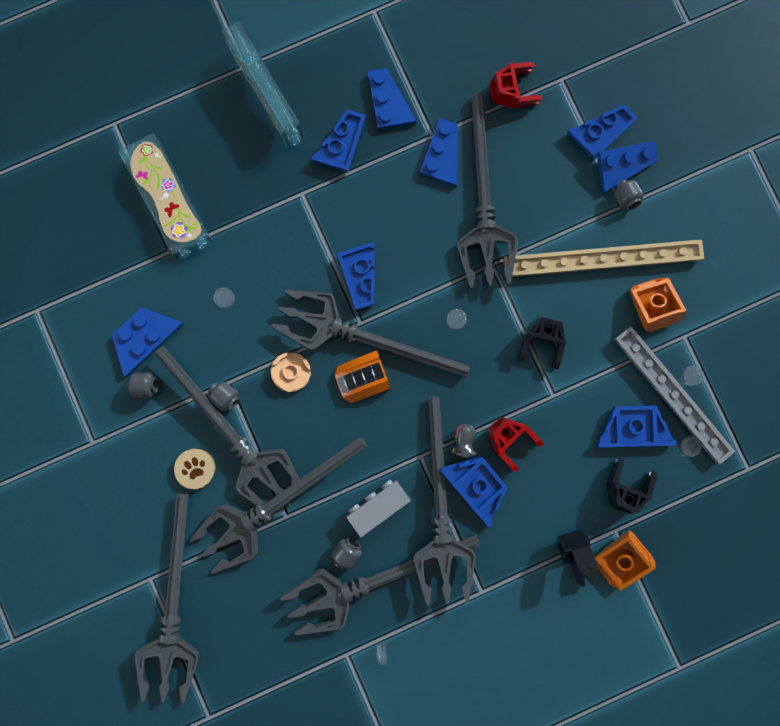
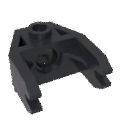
(555, 334)
(625, 498)
(577, 551)

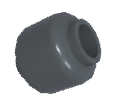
(628, 194)
(142, 385)
(223, 396)
(346, 553)

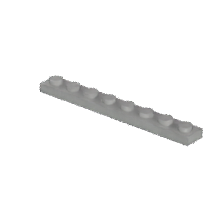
(674, 395)

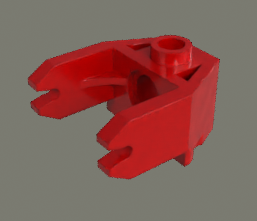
(505, 87)
(501, 441)

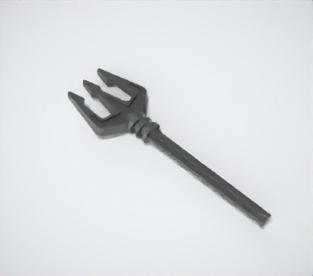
(486, 233)
(330, 325)
(254, 463)
(245, 525)
(443, 545)
(340, 594)
(169, 643)

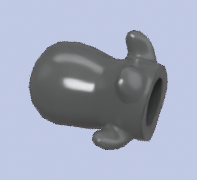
(464, 438)

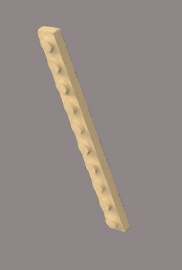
(607, 258)

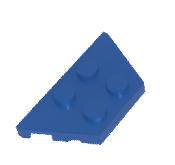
(142, 337)
(635, 427)
(477, 486)

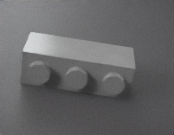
(377, 507)

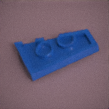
(388, 101)
(602, 131)
(341, 145)
(441, 156)
(624, 162)
(359, 273)

